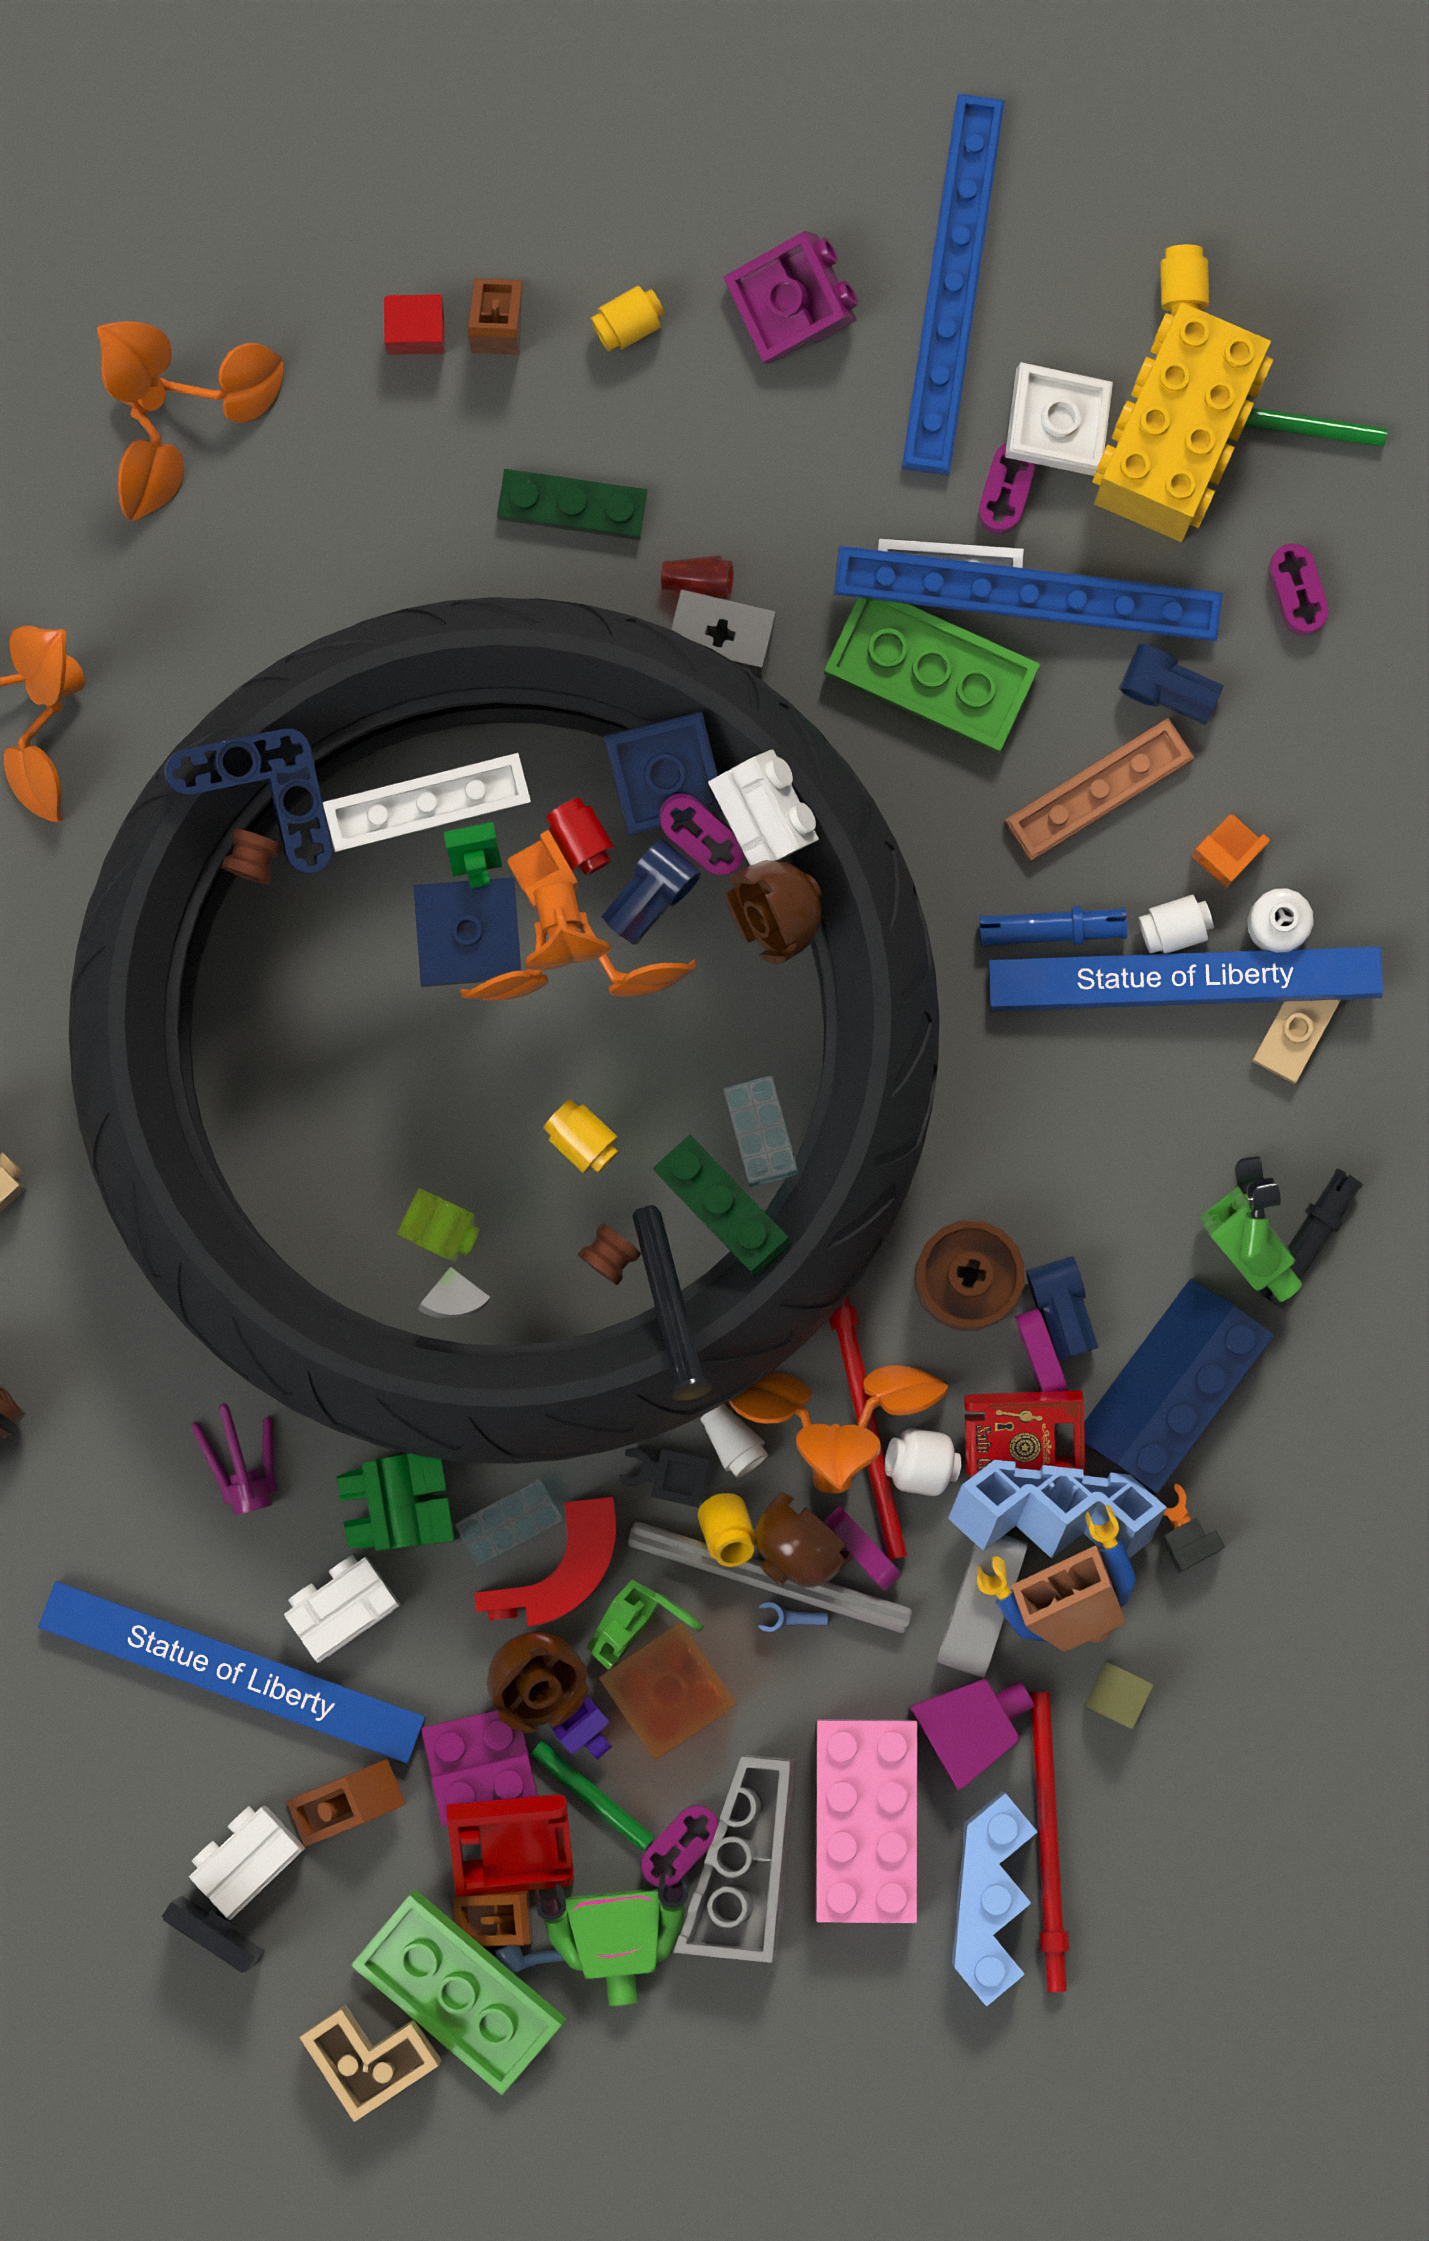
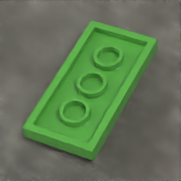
(932, 670)
(458, 1992)

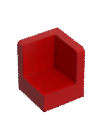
(414, 324)

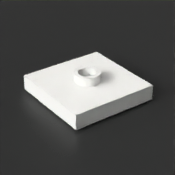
(1058, 419)

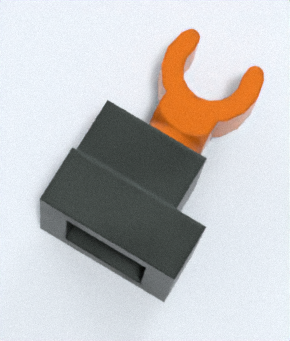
(1188, 1540)

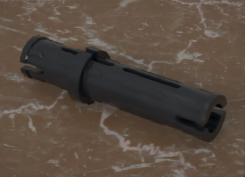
(1319, 1224)

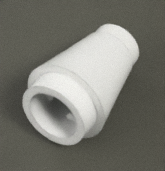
(734, 1441)

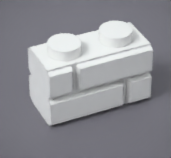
(764, 808)
(341, 1608)
(245, 1861)

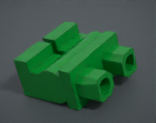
(394, 1503)

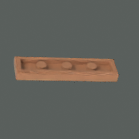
(1099, 790)

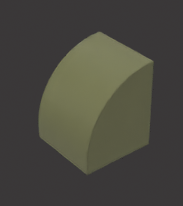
(1118, 1695)

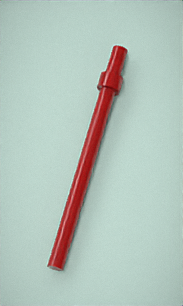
(844, 1323)
(1053, 1939)

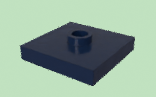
(661, 762)
(466, 931)

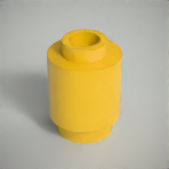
(1184, 278)
(628, 318)
(581, 1137)
(727, 1529)

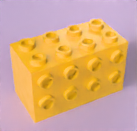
(1181, 421)

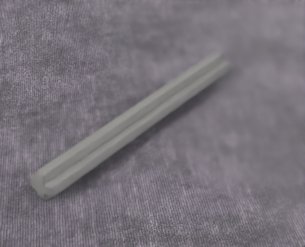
(827, 1596)

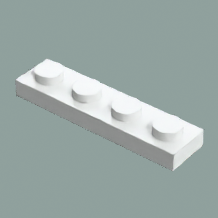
(426, 802)

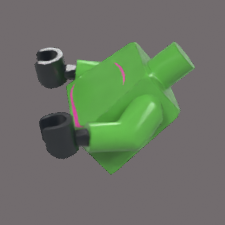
(1245, 1231)
(616, 1933)

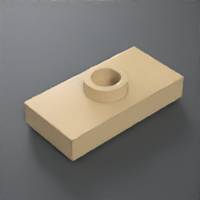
(1294, 1037)

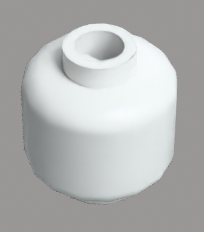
(1270, 934)
(922, 1462)

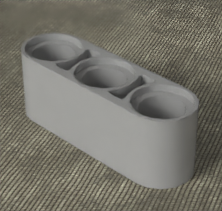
(975, 1616)

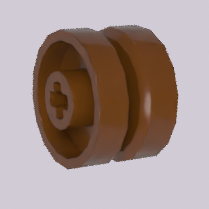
(975, 1247)

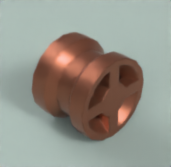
(252, 856)
(609, 1254)

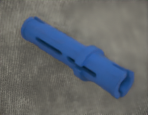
(1053, 926)

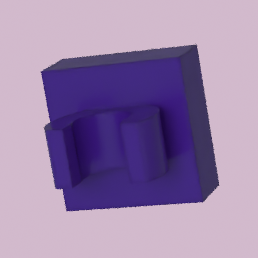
(585, 1729)

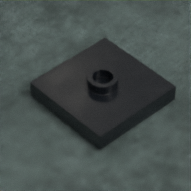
(213, 1933)

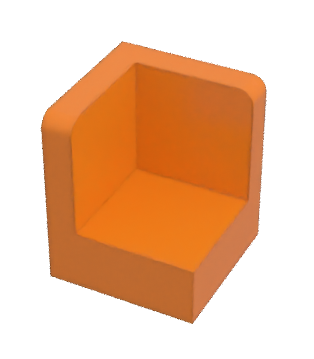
(1229, 850)
(540, 866)

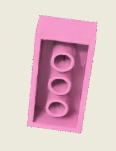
(866, 1821)

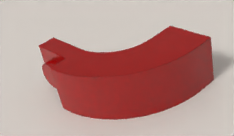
(585, 1562)

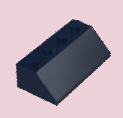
(1174, 1385)

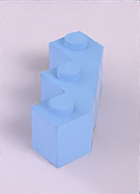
(1053, 1506)
(988, 1897)

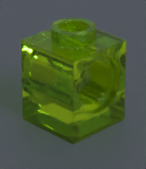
(439, 1226)

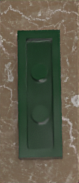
(572, 504)
(722, 1205)

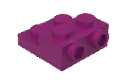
(792, 296)
(477, 1761)

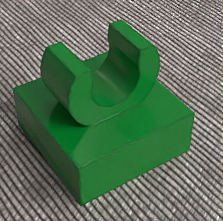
(473, 852)

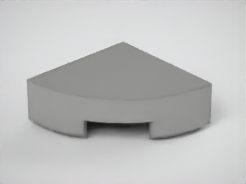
(453, 1297)

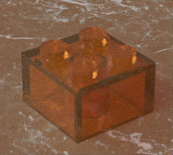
(668, 1690)

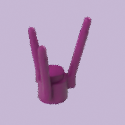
(247, 1488)

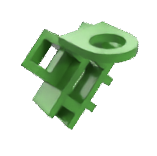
(628, 1618)

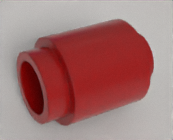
(580, 836)

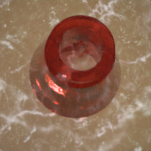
(699, 575)

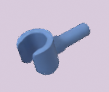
(791, 1617)
(515, 1961)

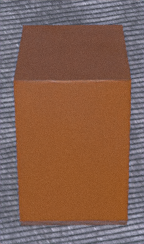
(495, 316)
(495, 1918)

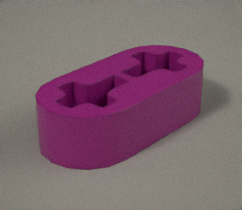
(993, 488)
(1309, 586)
(693, 843)
(1040, 1351)
(863, 1549)
(670, 1836)

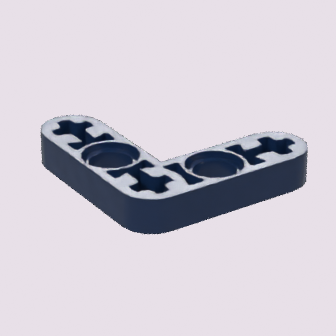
(280, 779)

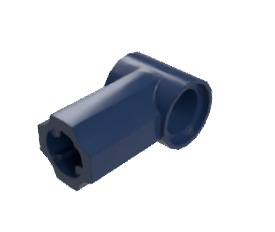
(1159, 680)
(659, 882)
(1060, 1296)

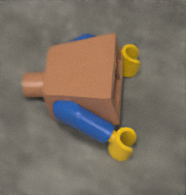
(1072, 1599)

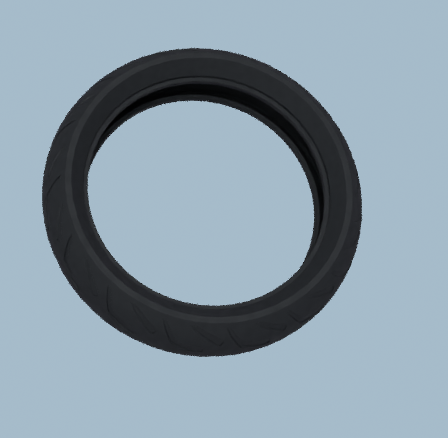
(141, 968)

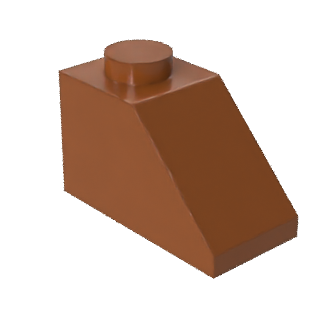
(346, 1802)

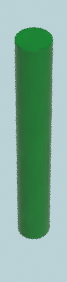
(1317, 427)
(592, 1796)

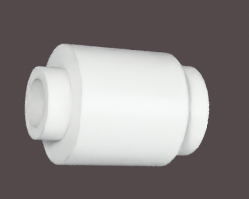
(1176, 925)

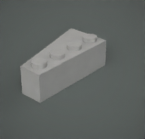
(745, 1870)

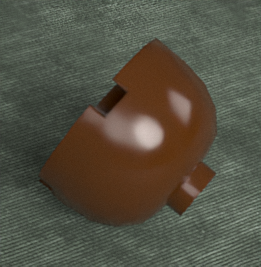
(776, 908)
(798, 1545)
(536, 1681)

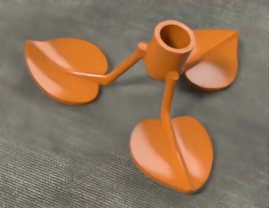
(130, 365)
(49, 678)
(560, 920)
(838, 1450)

